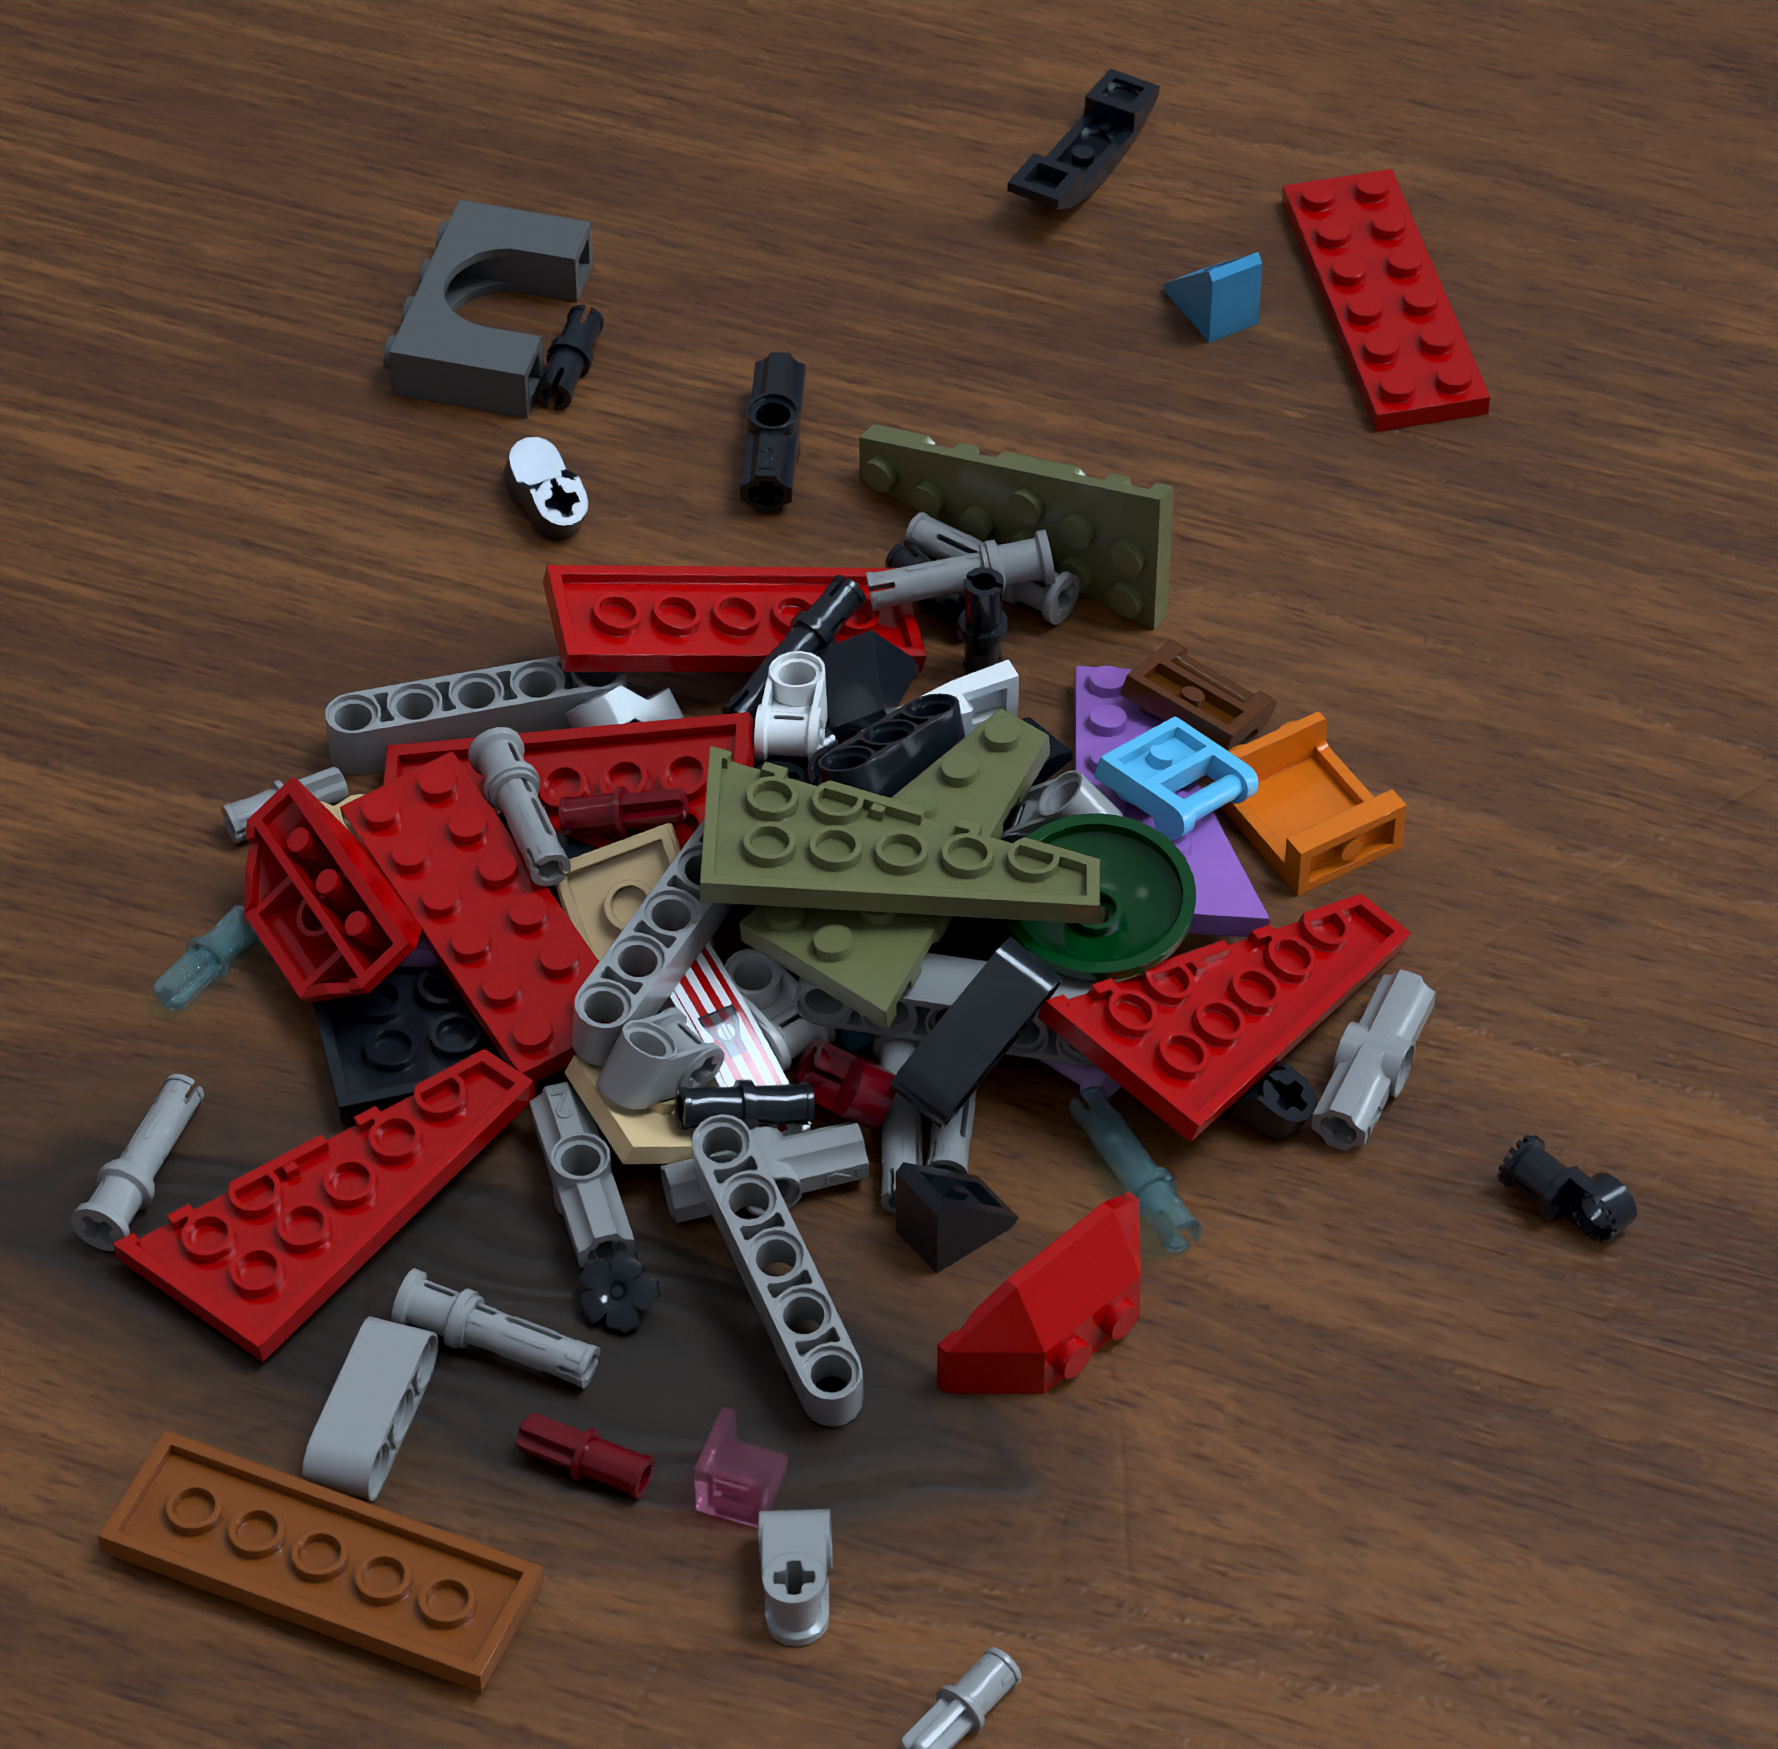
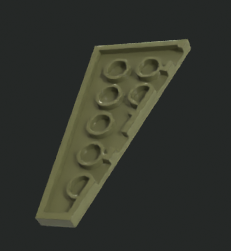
(1095, 527)
(862, 851)
(876, 955)

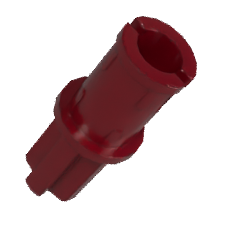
(621, 812)
(585, 1454)

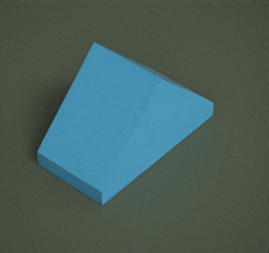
(1220, 297)

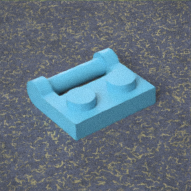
(1166, 760)

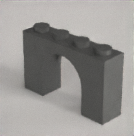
(476, 255)

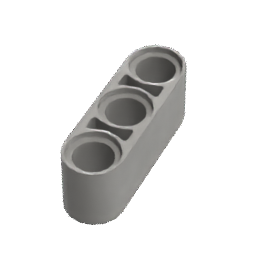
(370, 1408)

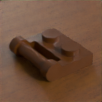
(1181, 687)

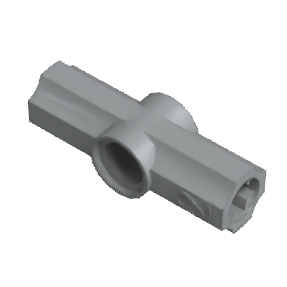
(1373, 1060)
(795, 1161)
(580, 1175)

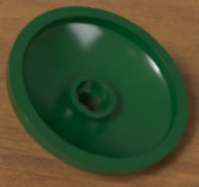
(1143, 900)

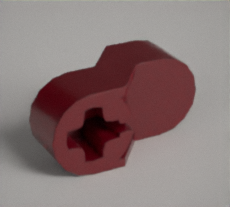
(846, 1082)

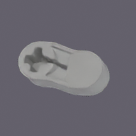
(624, 706)

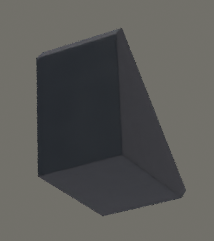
(864, 681)
(947, 1213)

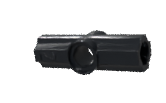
(773, 432)

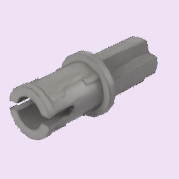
(325, 785)
(963, 1706)

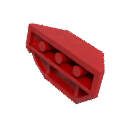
(321, 900)
(1051, 1310)

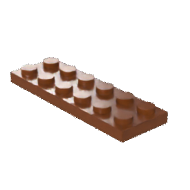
(322, 1560)

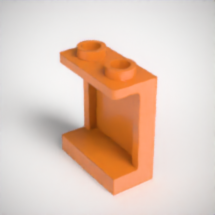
(1311, 810)

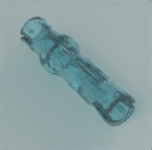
(1136, 1169)

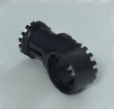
(1593, 1203)

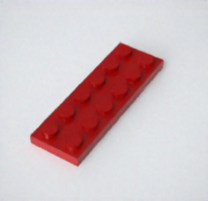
(1385, 300)
(699, 615)
(479, 910)

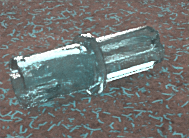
(205, 960)

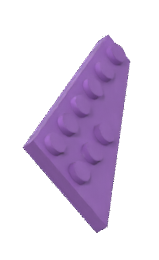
(1107, 720)

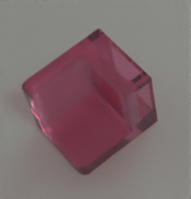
(736, 1477)

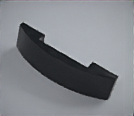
(1092, 147)

